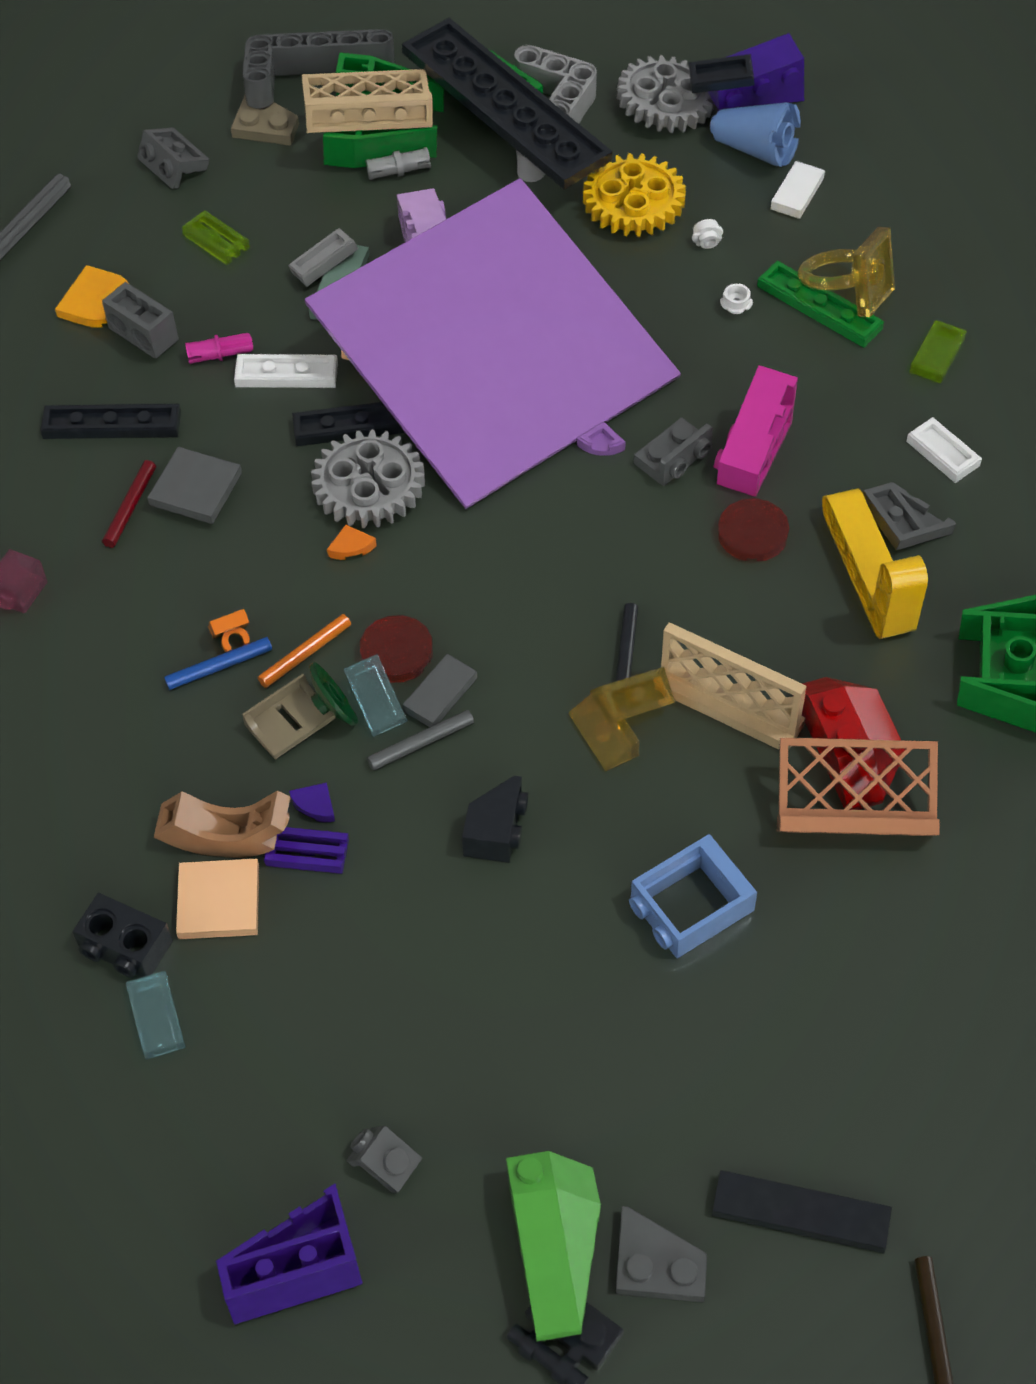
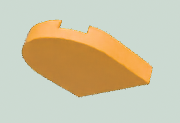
(84, 298)

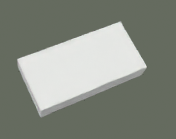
(797, 189)
(944, 450)

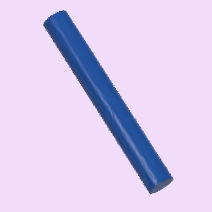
(218, 663)

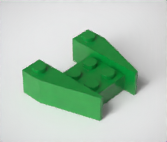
(355, 147)
(1006, 661)

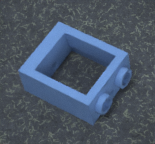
(723, 874)

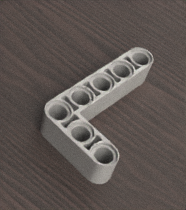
(566, 79)

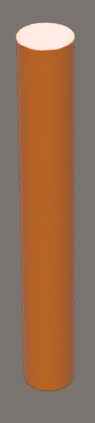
(304, 651)

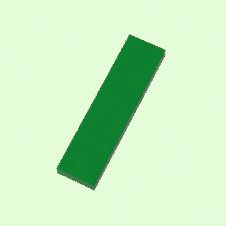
(820, 305)

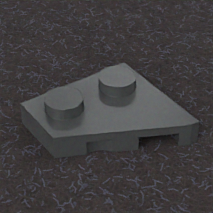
(904, 517)
(658, 1262)

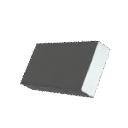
(440, 691)

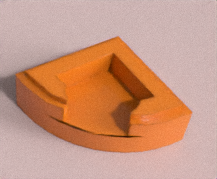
(351, 543)

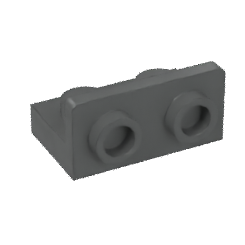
(170, 155)
(674, 451)

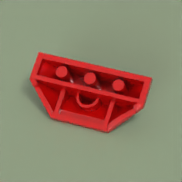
(851, 712)

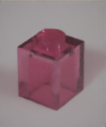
(20, 581)

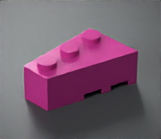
(757, 431)

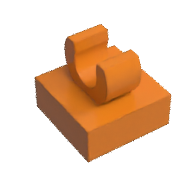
(228, 626)

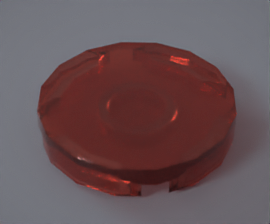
(753, 529)
(401, 645)

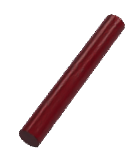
(129, 504)

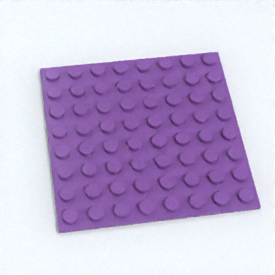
(492, 341)

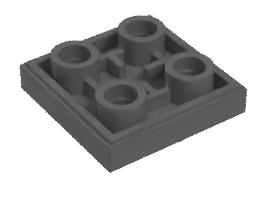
(195, 485)

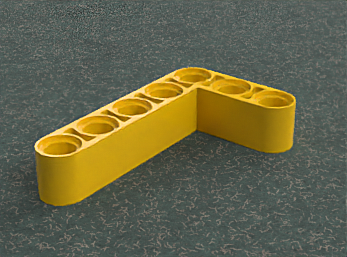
(887, 588)

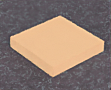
(218, 899)

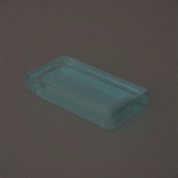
(375, 695)
(155, 1015)

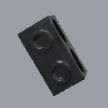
(128, 929)

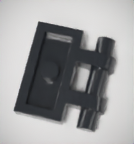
(592, 1346)

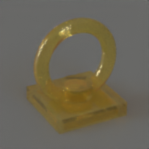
(870, 272)

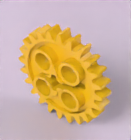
(634, 195)

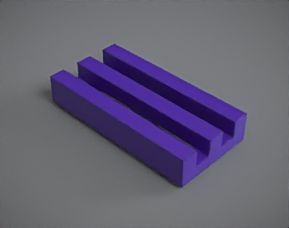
(309, 843)

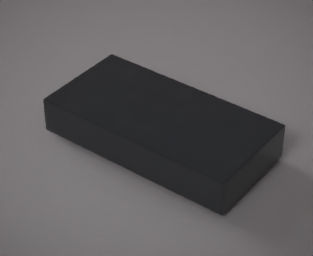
(721, 73)

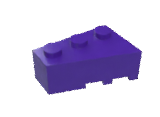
(777, 76)
(292, 1262)

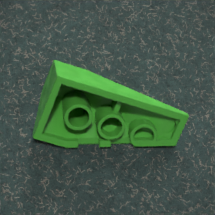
(556, 1230)

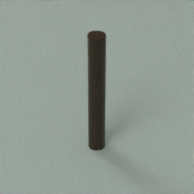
(933, 1320)

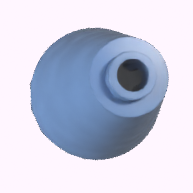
(759, 131)

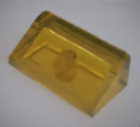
(634, 695)
(610, 742)

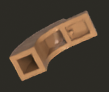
(222, 830)

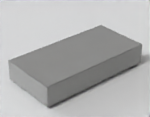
(323, 257)

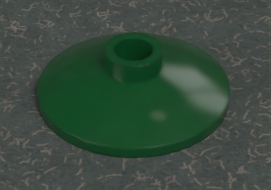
(330, 696)

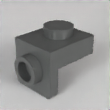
(384, 1157)

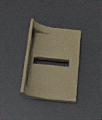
(273, 729)

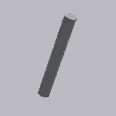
(420, 740)

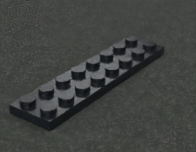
(507, 103)

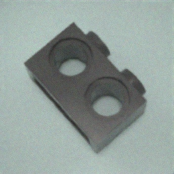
(140, 320)

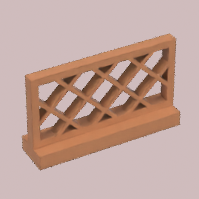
(858, 821)

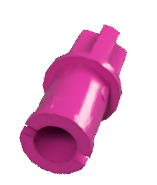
(218, 347)

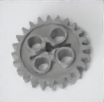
(662, 95)
(368, 478)

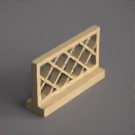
(375, 111)
(736, 704)

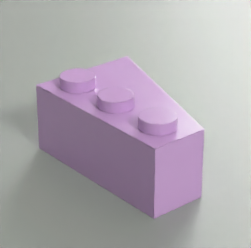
(419, 212)

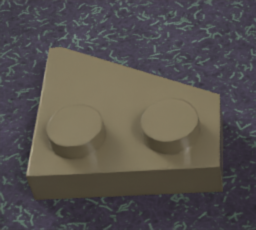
(265, 124)

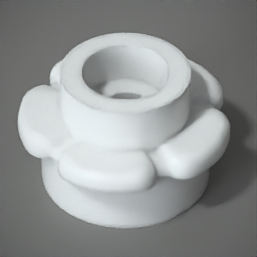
(707, 233)
(736, 299)

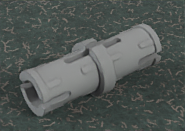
(398, 163)

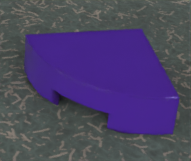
(314, 802)

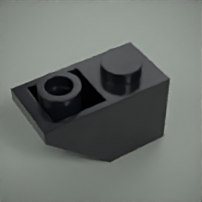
(492, 822)

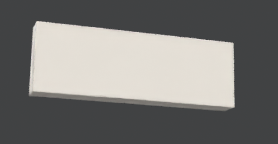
(286, 371)

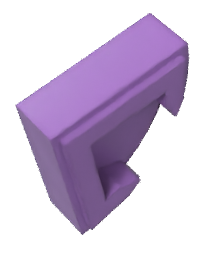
(601, 441)

